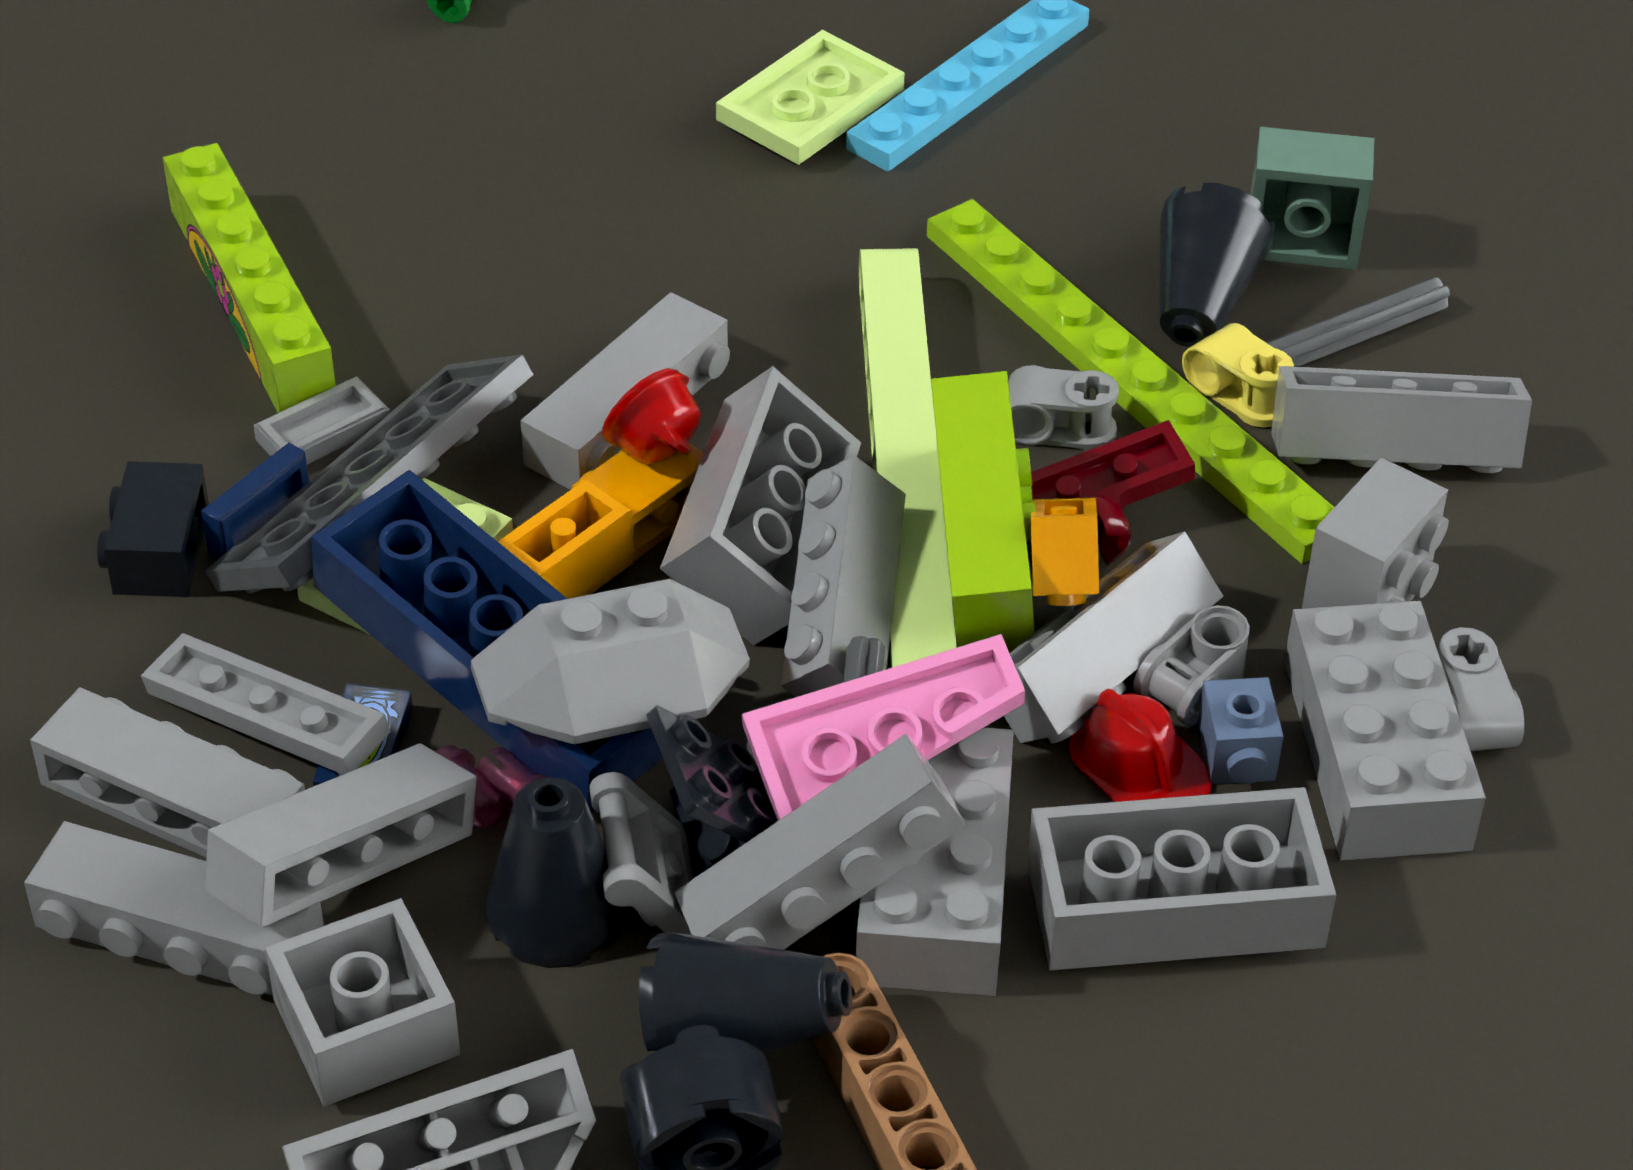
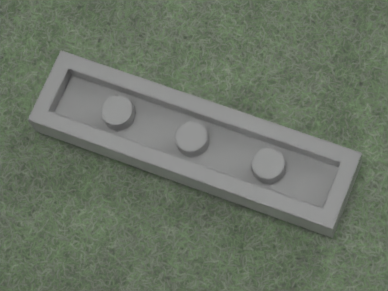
(266, 704)

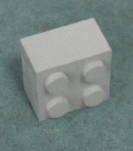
(1378, 541)
(363, 1001)

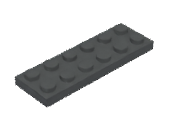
(408, 438)

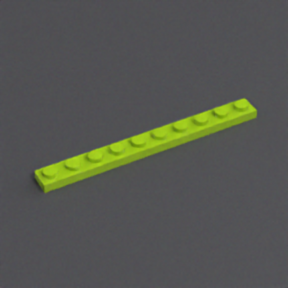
(1147, 386)

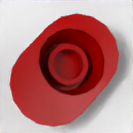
(654, 418)
(1135, 752)

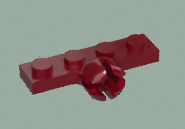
(1116, 477)

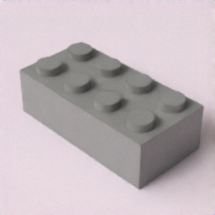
(749, 501)
(1383, 731)
(1179, 878)
(942, 913)

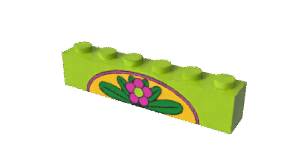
(248, 277)

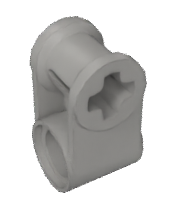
(1056, 404)
(1203, 650)
(1481, 690)

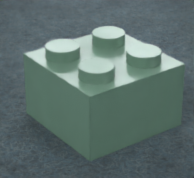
(1315, 194)

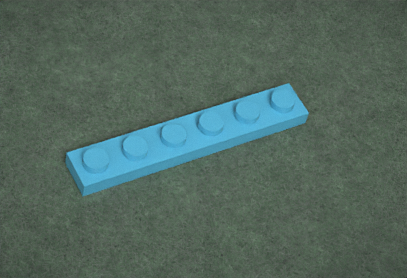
(965, 81)

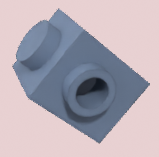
(1237, 744)

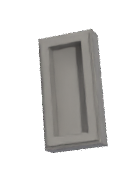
(323, 421)

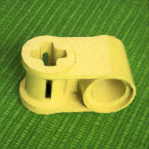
(1237, 372)

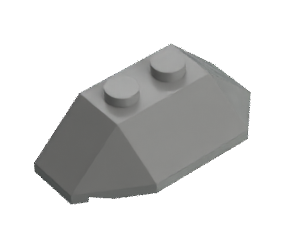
(608, 659)
(503, 1122)

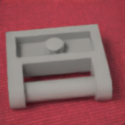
(643, 852)

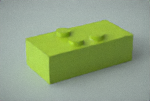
(984, 508)

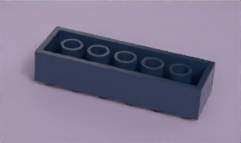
(440, 596)

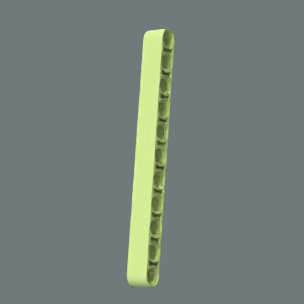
(906, 448)

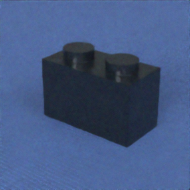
(154, 529)

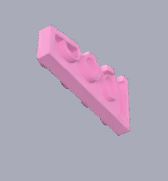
(831, 731)

